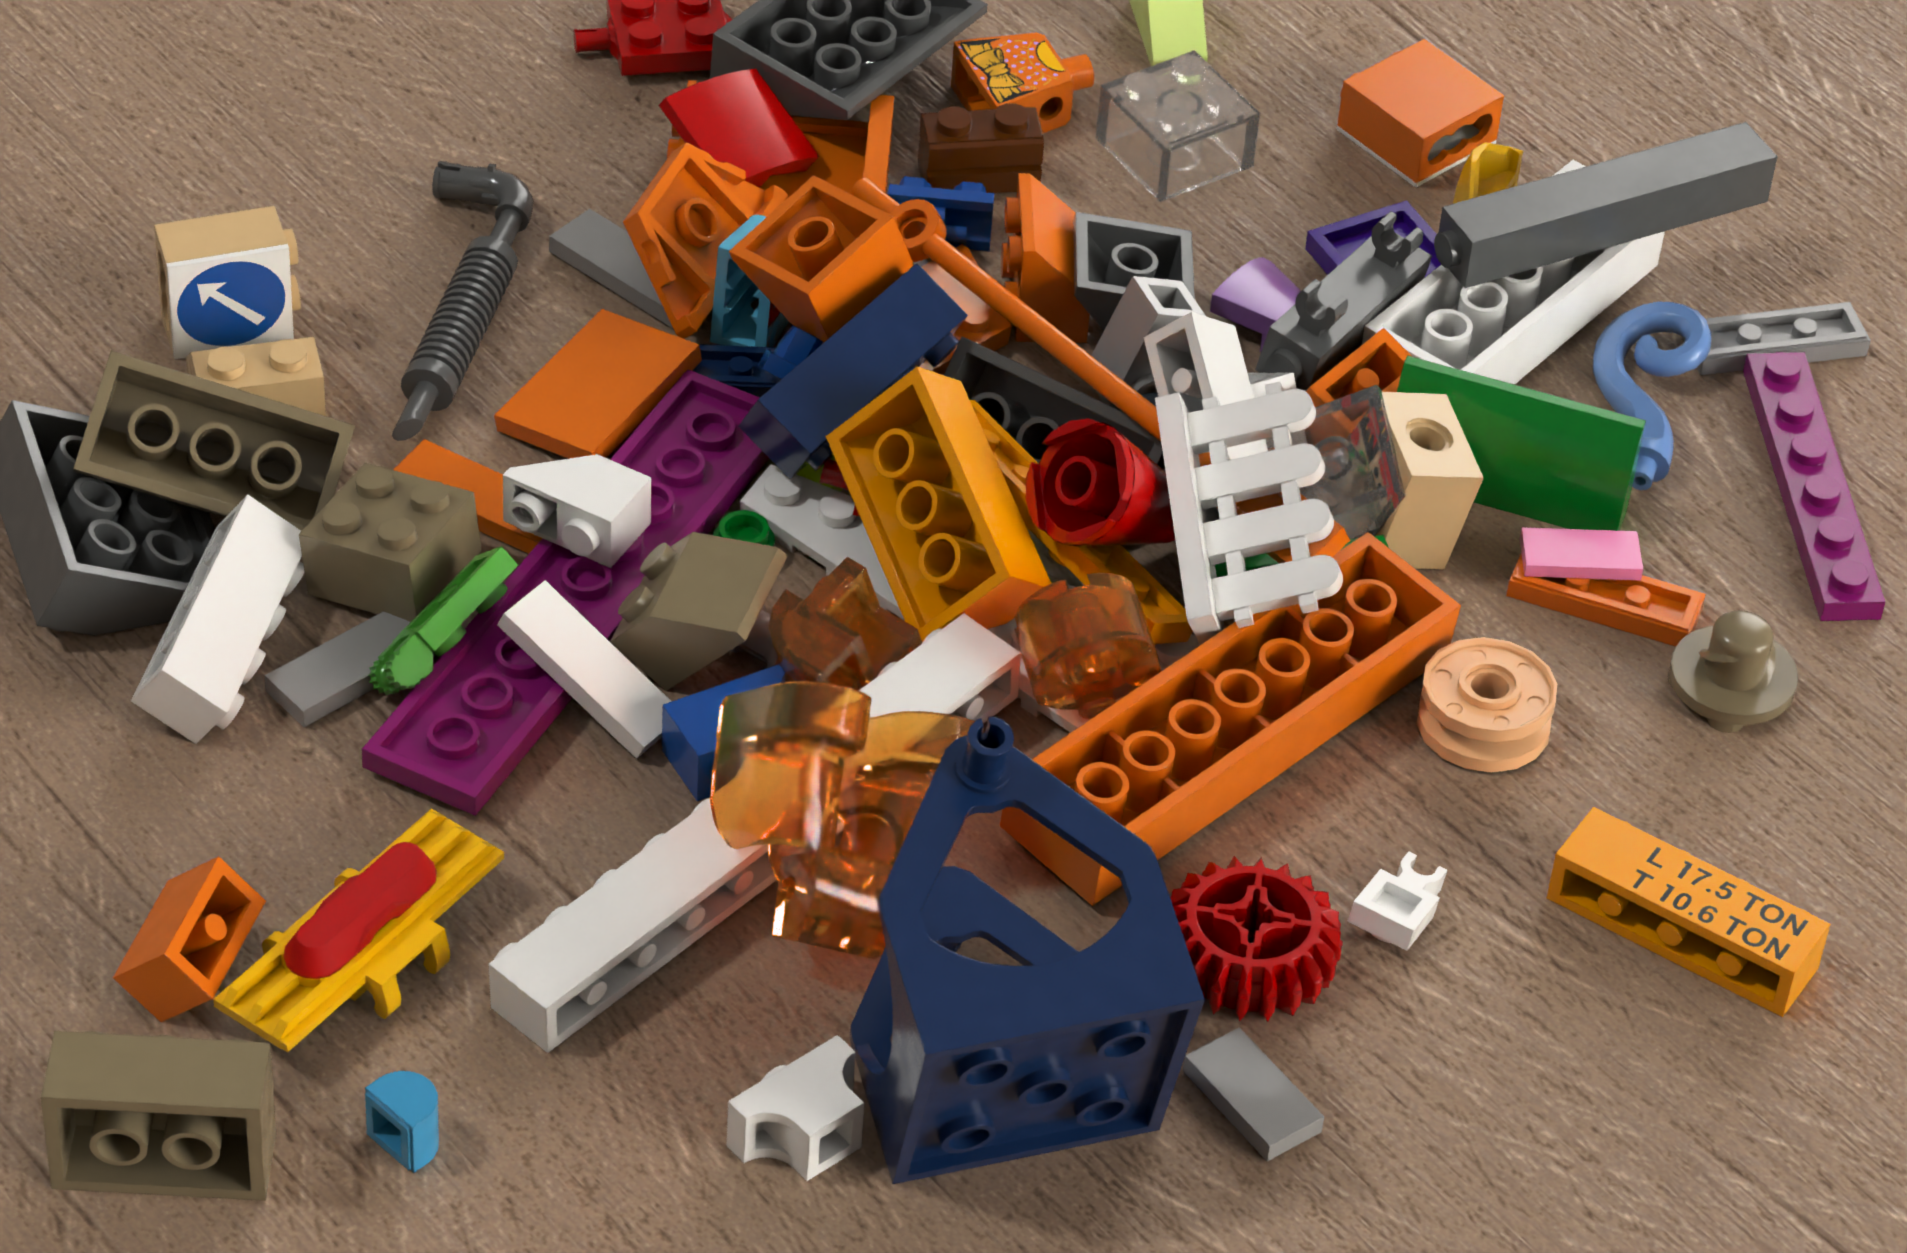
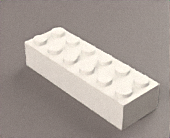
(1517, 320)

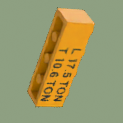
(1688, 911)

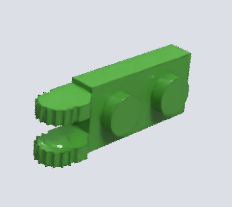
(439, 623)

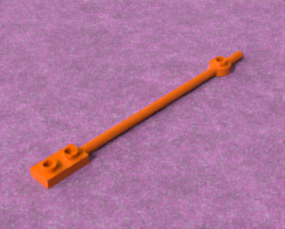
(925, 238)

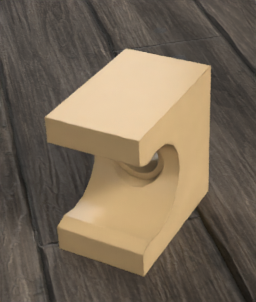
(1436, 476)

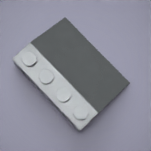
(837, 53)
(86, 547)

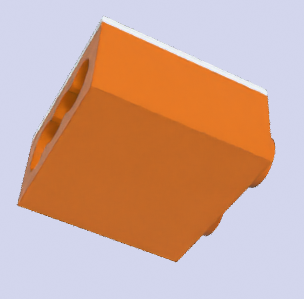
(1419, 112)

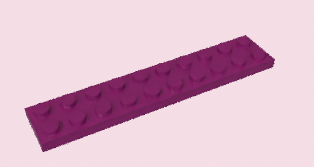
(486, 695)

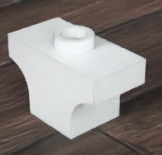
(801, 1112)

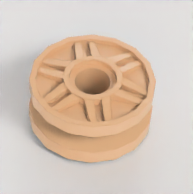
(1486, 704)

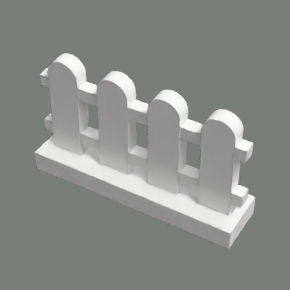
(1236, 536)

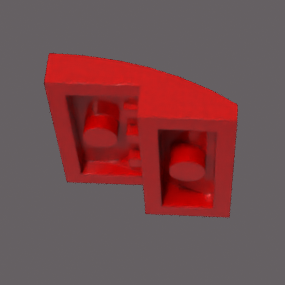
(740, 124)

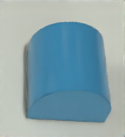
(404, 1117)

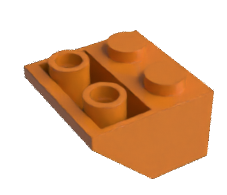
(1042, 258)

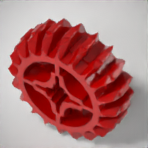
(1292, 932)

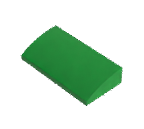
(1538, 449)

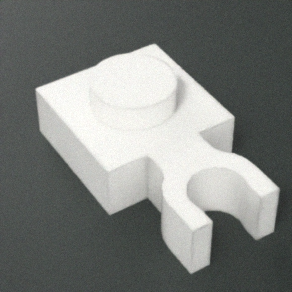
(1398, 905)

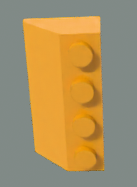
(937, 505)

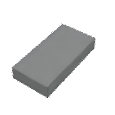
(1253, 1094)

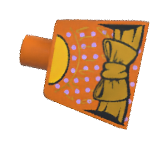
(1020, 72)

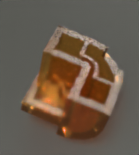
(838, 631)

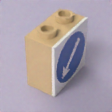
(226, 280)

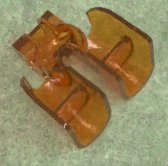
(794, 765)

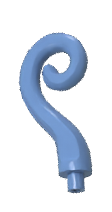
(1627, 396)

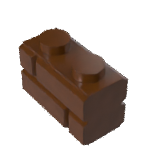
(980, 147)

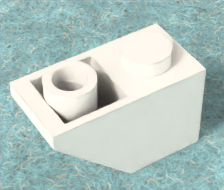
(580, 504)

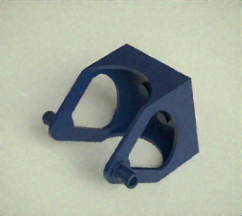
(1030, 1054)

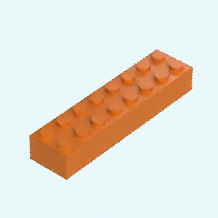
(1242, 711)

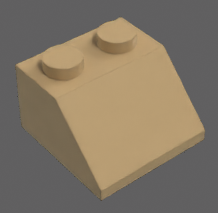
(275, 370)

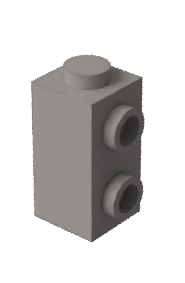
(1141, 310)

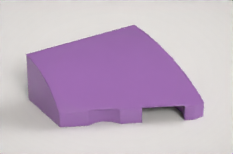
(1255, 296)

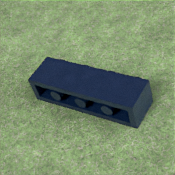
(853, 367)

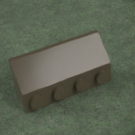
(209, 443)

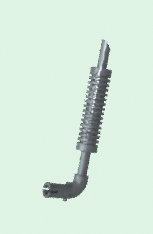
(471, 294)

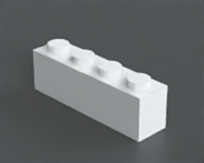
(1201, 362)
(221, 622)

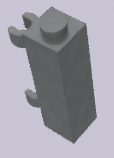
(1332, 312)

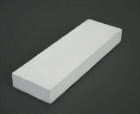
(587, 667)

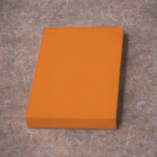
(597, 387)

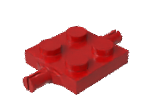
(656, 35)

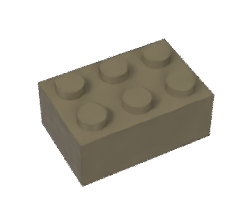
(159, 1115)

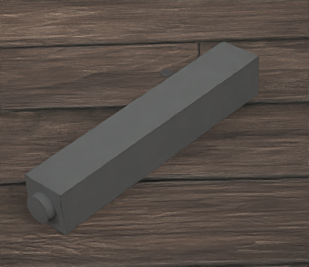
(1604, 204)

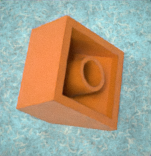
(823, 256)

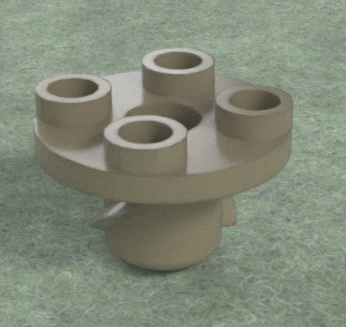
(1734, 672)

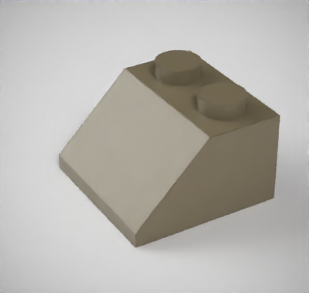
(694, 604)

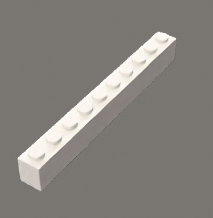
(692, 879)

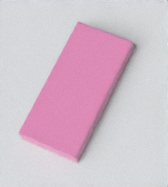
(1581, 553)

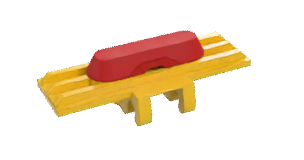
(361, 933)

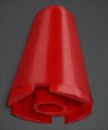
(1096, 486)

